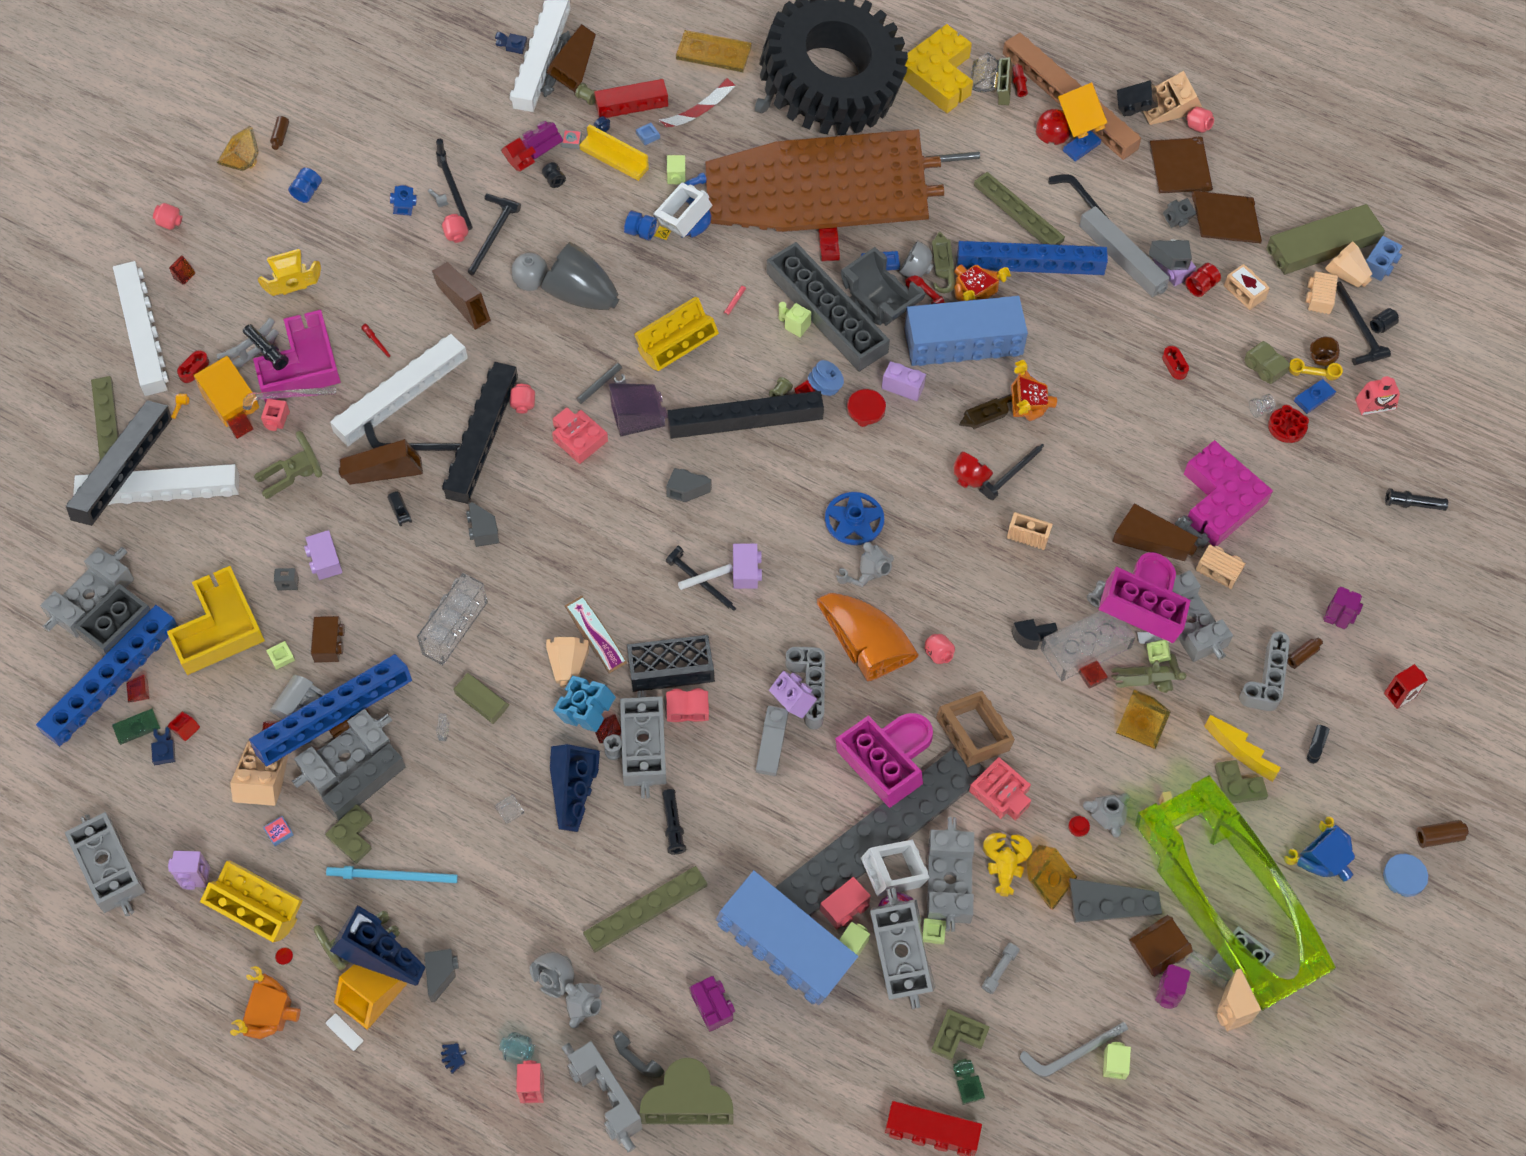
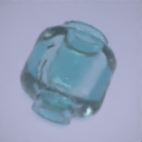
(517, 1048)

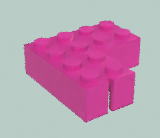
(310, 358)
(1231, 491)

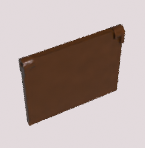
(1181, 165)
(1226, 217)

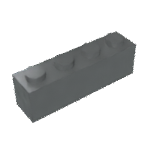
(364, 782)

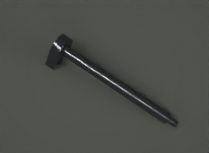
(990, 490)
(674, 558)

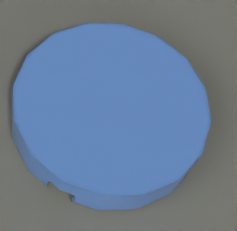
(1405, 875)

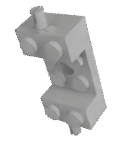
(101, 577)
(1205, 634)
(361, 741)
(643, 761)
(950, 854)
(115, 880)
(895, 925)
(588, 1065)

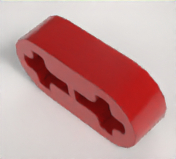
(1172, 363)
(192, 366)

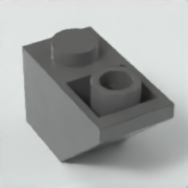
(1172, 254)
(687, 486)
(484, 526)

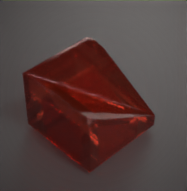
(608, 727)

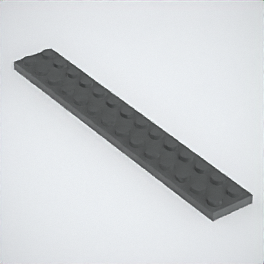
(841, 860)

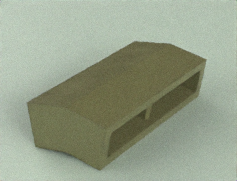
(1004, 81)
(481, 698)

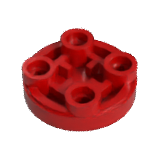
(866, 407)
(1288, 424)

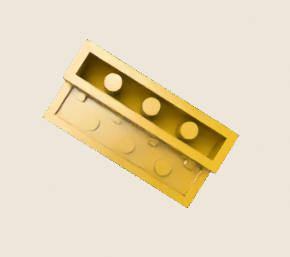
(675, 334)
(252, 902)

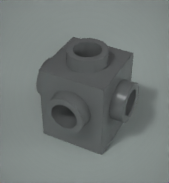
(1179, 213)

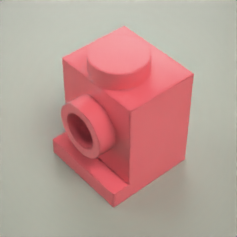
(275, 414)

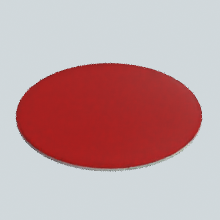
(283, 956)

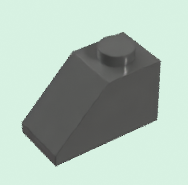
(440, 971)

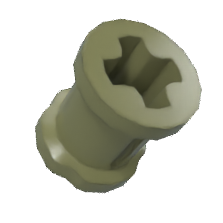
(585, 93)
(781, 388)

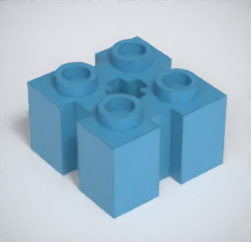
(584, 703)

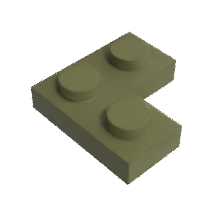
(1236, 788)
(345, 834)
(956, 1029)

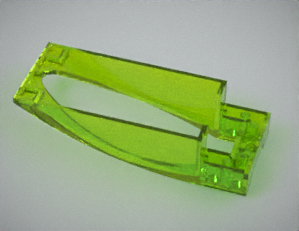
(1206, 798)

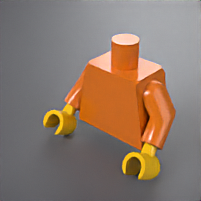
(266, 1008)

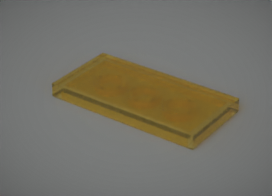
(713, 51)

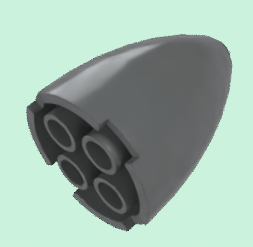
(580, 280)

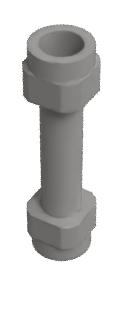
(1009, 953)

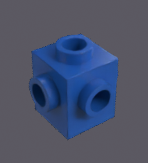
(403, 200)

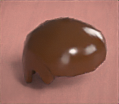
(1324, 351)

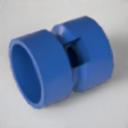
(304, 185)
(637, 224)

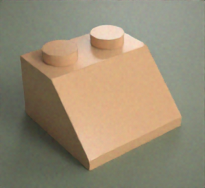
(1237, 1003)

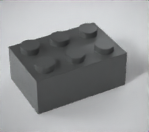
(111, 619)

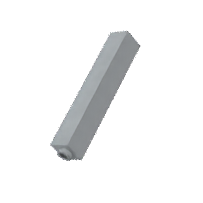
(1124, 252)

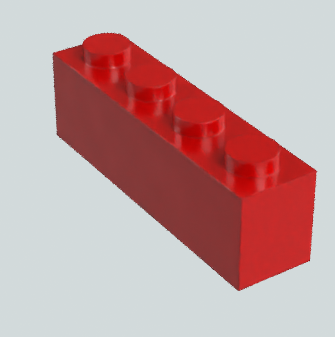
(631, 98)
(933, 1128)

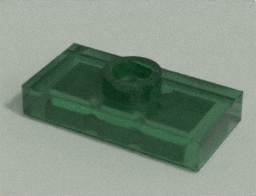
(136, 726)

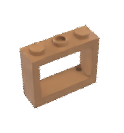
(947, 719)

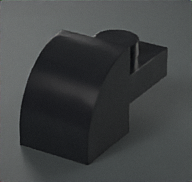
(1029, 635)

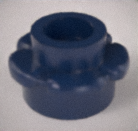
(602, 124)

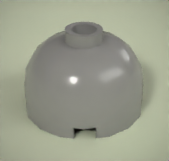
(918, 261)
(529, 271)
(552, 972)

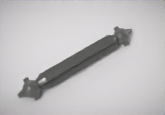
(550, 81)

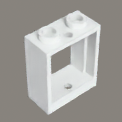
(690, 216)
(878, 872)

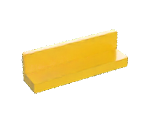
(615, 153)

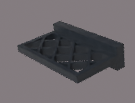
(672, 675)

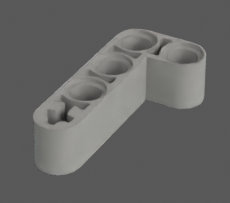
(812, 669)
(1271, 670)

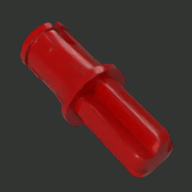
(1020, 80)

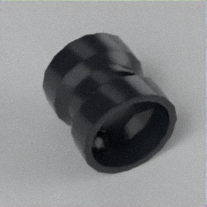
(553, 175)

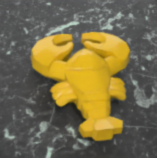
(1006, 859)

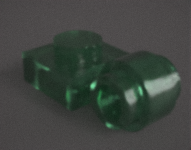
(969, 1087)

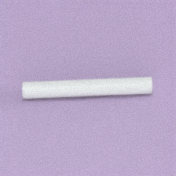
(705, 576)

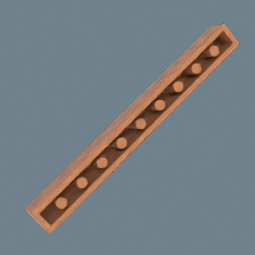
(1057, 82)

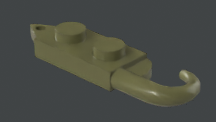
(943, 262)

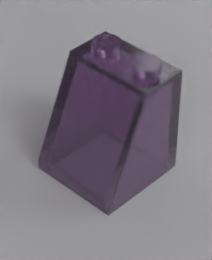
(636, 407)

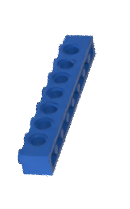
(1033, 257)
(97, 678)
(330, 710)

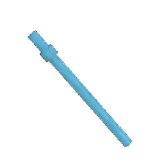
(349, 872)

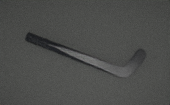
(1066, 178)
(372, 439)

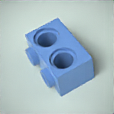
(1383, 257)

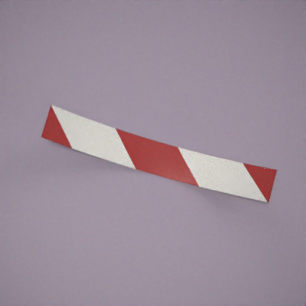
(702, 107)

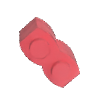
(687, 705)

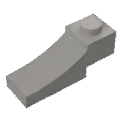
(772, 741)

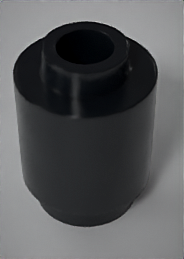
(1384, 320)

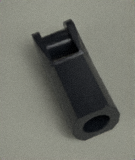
(399, 507)
(1317, 743)

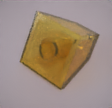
(240, 151)
(1143, 719)
(1049, 874)

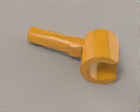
(181, 399)

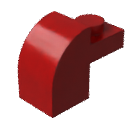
(518, 154)

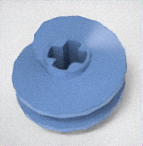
(826, 378)

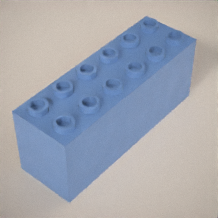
(965, 330)
(785, 938)

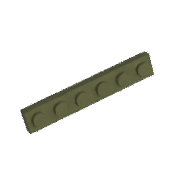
(1018, 210)
(104, 413)
(645, 909)

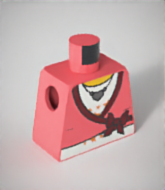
(1378, 396)

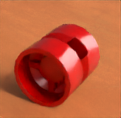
(1203, 279)

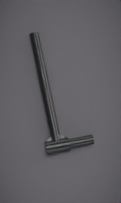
(442, 163)
(508, 206)
(1377, 352)

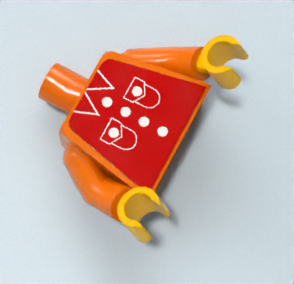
(978, 282)
(1029, 395)

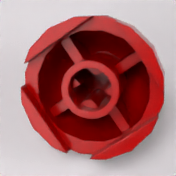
(1053, 127)
(970, 471)

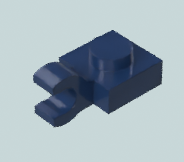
(513, 43)

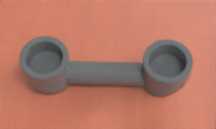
(763, 104)
(651, 1070)

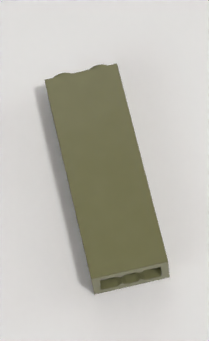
(1324, 238)

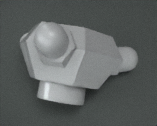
(874, 563)
(1109, 811)
(582, 1002)

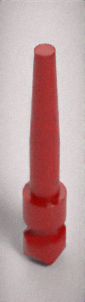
(371, 334)

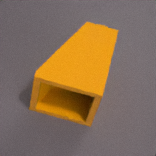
(1083, 110)
(224, 389)
(366, 994)

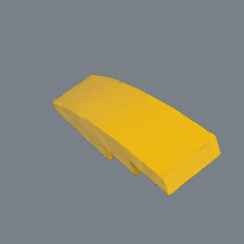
(1234, 742)

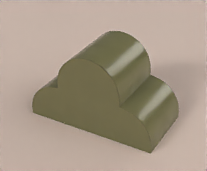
(687, 1098)

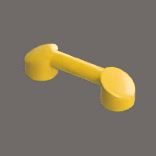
(1332, 373)

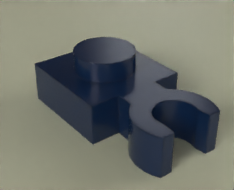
(164, 749)

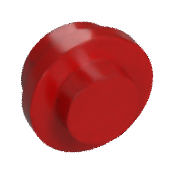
(1079, 826)

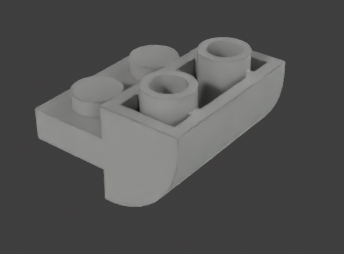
(295, 696)
(1262, 953)

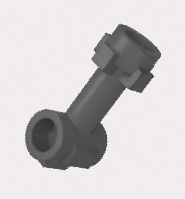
(1184, 522)

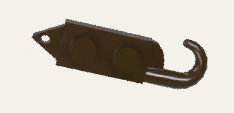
(986, 412)

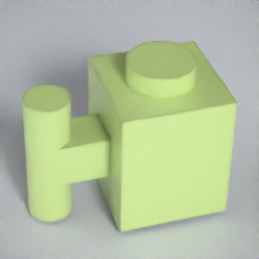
(796, 319)

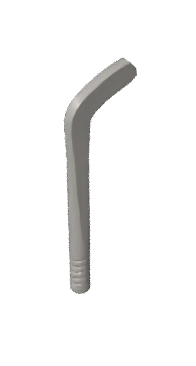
(1048, 1070)

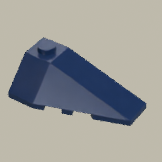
(571, 777)
(369, 945)

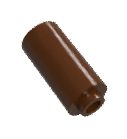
(1441, 833)

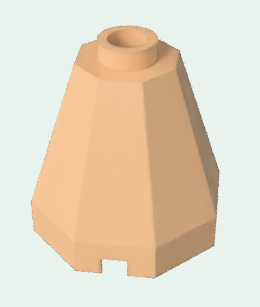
(1351, 266)
(567, 658)

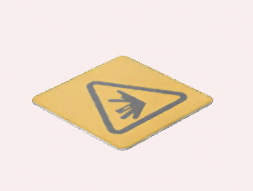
(662, 233)

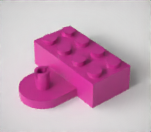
(1147, 597)
(885, 754)

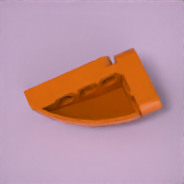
(867, 635)

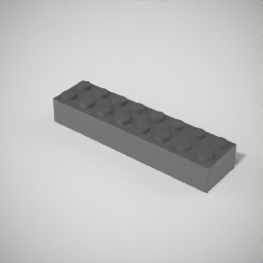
(829, 305)

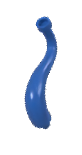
(705, 221)

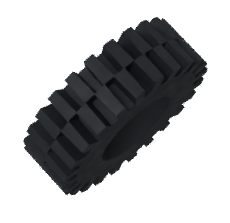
(820, 95)

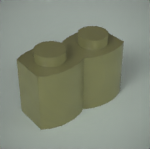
(1266, 362)

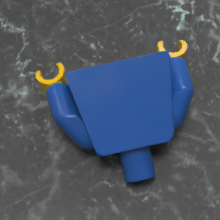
(1327, 853)

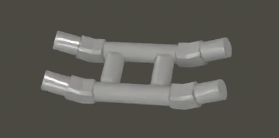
(240, 349)

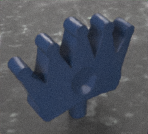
(453, 1057)

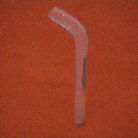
(250, 398)

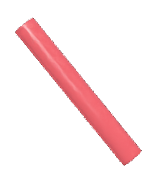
(735, 300)

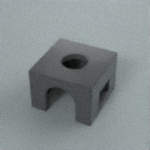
(286, 582)

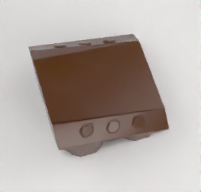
(1161, 945)

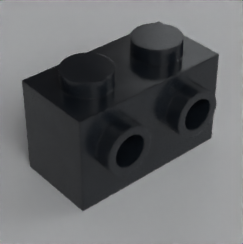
(1137, 98)

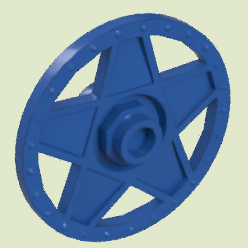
(854, 518)

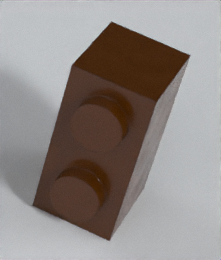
(327, 639)

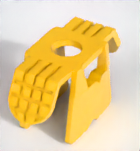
(289, 273)

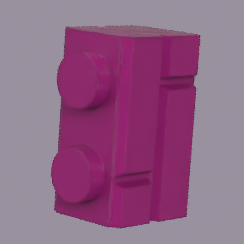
(542, 138)
(1343, 608)
(1172, 986)
(711, 1003)

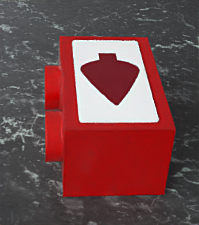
(1406, 686)

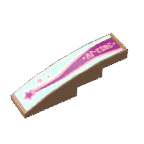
(596, 634)

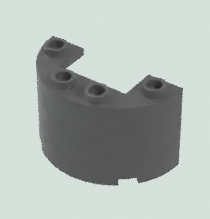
(877, 290)

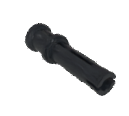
(269, 351)
(1408, 499)
(674, 830)

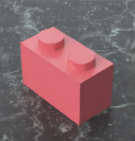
(845, 903)
(530, 1082)

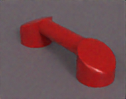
(928, 290)

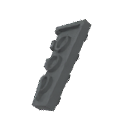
(1105, 901)

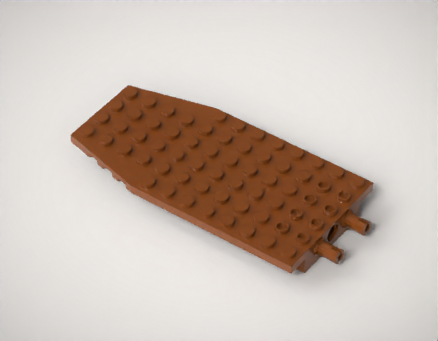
(823, 182)

